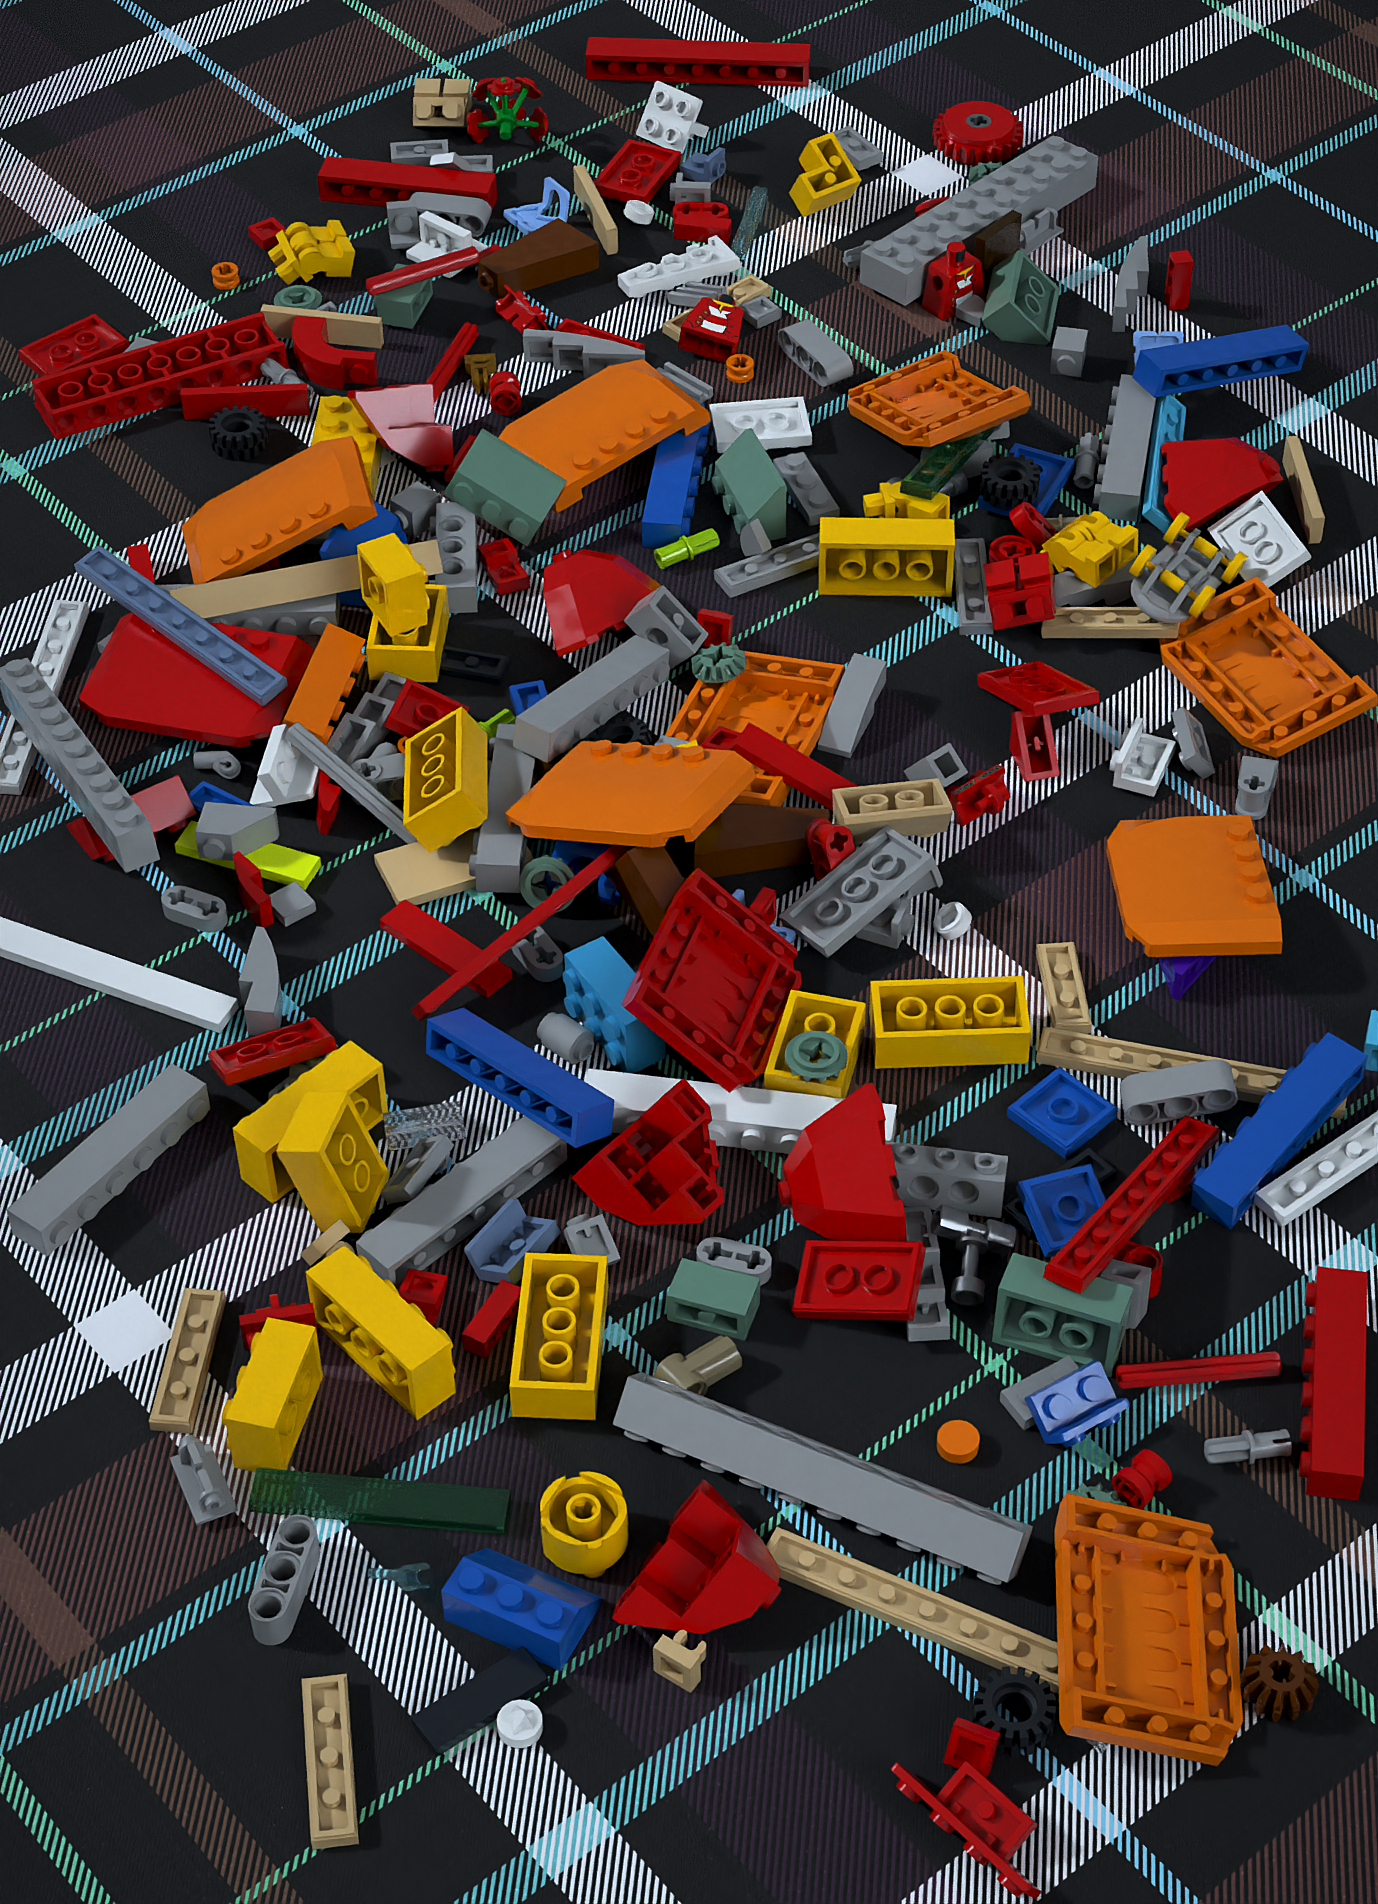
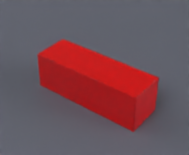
(701, 228)
(1178, 280)
(140, 561)
(492, 1319)

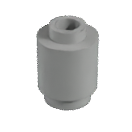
(566, 1037)

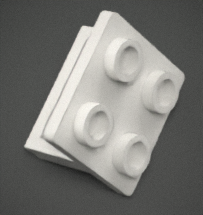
(671, 118)
(441, 238)
(284, 773)

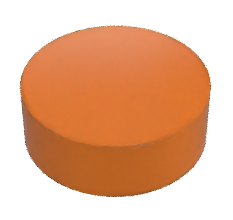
(958, 1441)

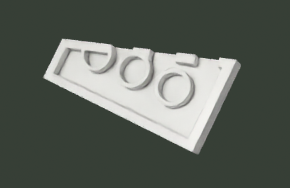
(674, 270)

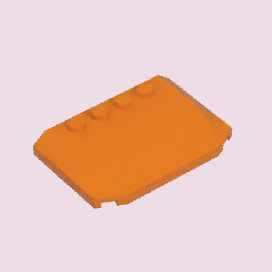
(934, 402)
(603, 424)
(279, 510)
(1262, 672)
(773, 693)
(631, 793)
(1194, 886)
(1145, 1631)

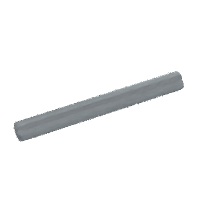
(349, 780)

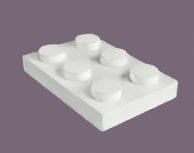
(774, 421)
(1263, 536)

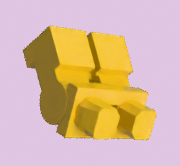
(311, 250)
(893, 504)
(1092, 547)

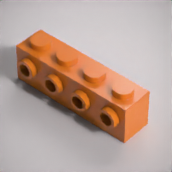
(326, 681)

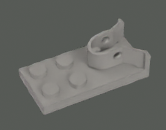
(861, 890)

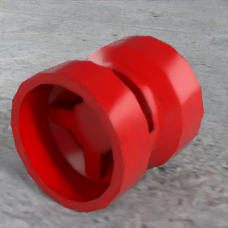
(505, 393)
(1144, 1477)

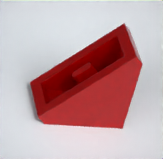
(1033, 746)

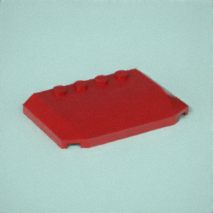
(163, 690)
(715, 983)

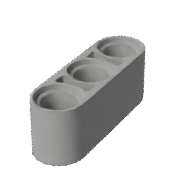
(463, 211)
(815, 352)
(1178, 1092)
(286, 1596)

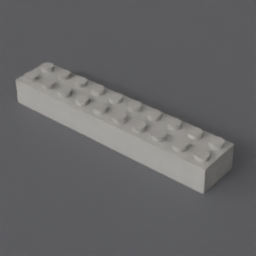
(1039, 178)

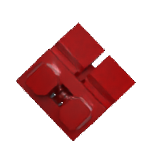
(1021, 596)

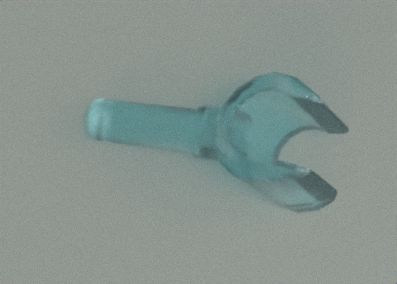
(405, 1576)

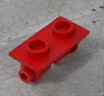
(517, 311)

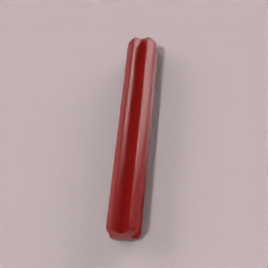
(422, 271)
(452, 358)
(1198, 1370)

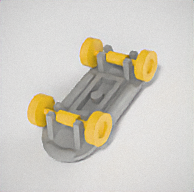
(1181, 575)

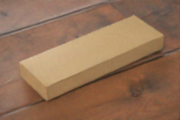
(1063, 987)

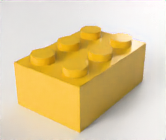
(414, 652)
(816, 1013)
(333, 1161)
(273, 1395)

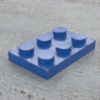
(1053, 475)

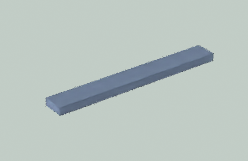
(181, 625)

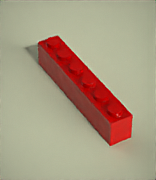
(382, 182)
(1335, 1384)

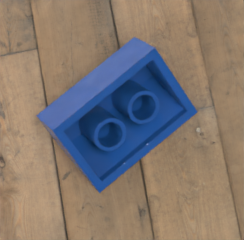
(344, 543)
(518, 1606)

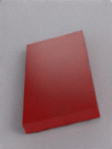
(1038, 688)

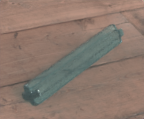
(749, 222)

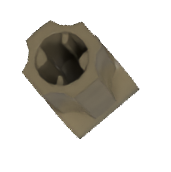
(702, 1366)

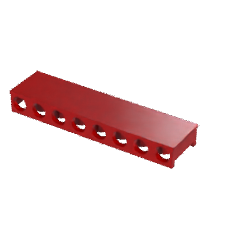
(155, 374)

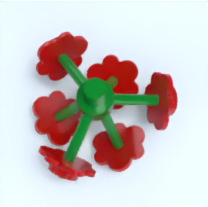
(507, 113)

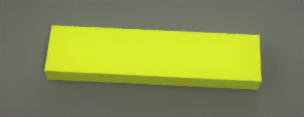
(273, 860)

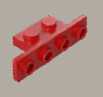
(981, 1815)

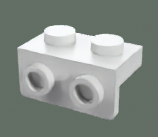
(1141, 760)

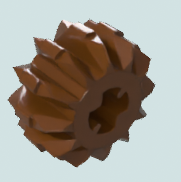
(1279, 1683)

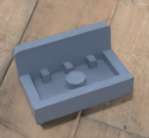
(502, 1243)

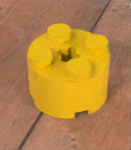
(584, 1523)

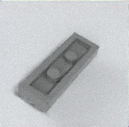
(806, 488)

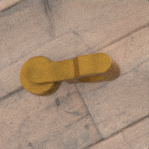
(480, 367)

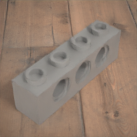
(457, 542)
(950, 1178)

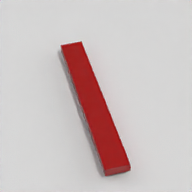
(518, 931)
(1131, 1204)

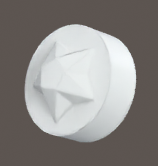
(639, 212)
(952, 920)
(519, 1723)

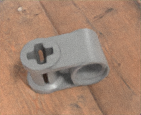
(384, 774)
(1255, 786)

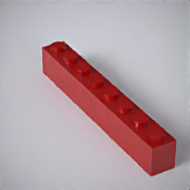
(698, 61)

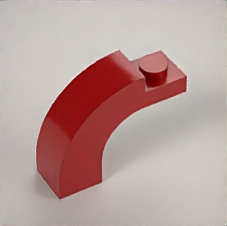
(327, 364)

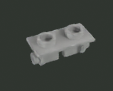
(1039, 231)
(202, 1480)

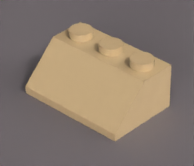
(906, 807)

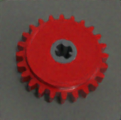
(977, 133)

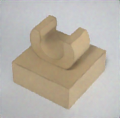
(327, 1243)
(678, 1662)

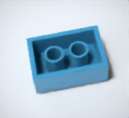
(595, 989)

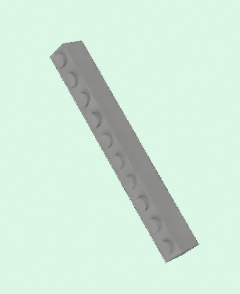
(78, 766)
(823, 1477)

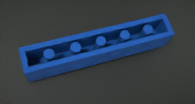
(1220, 360)
(672, 488)
(520, 1077)
(1277, 1129)

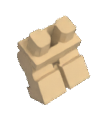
(441, 108)

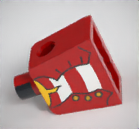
(952, 281)
(712, 328)

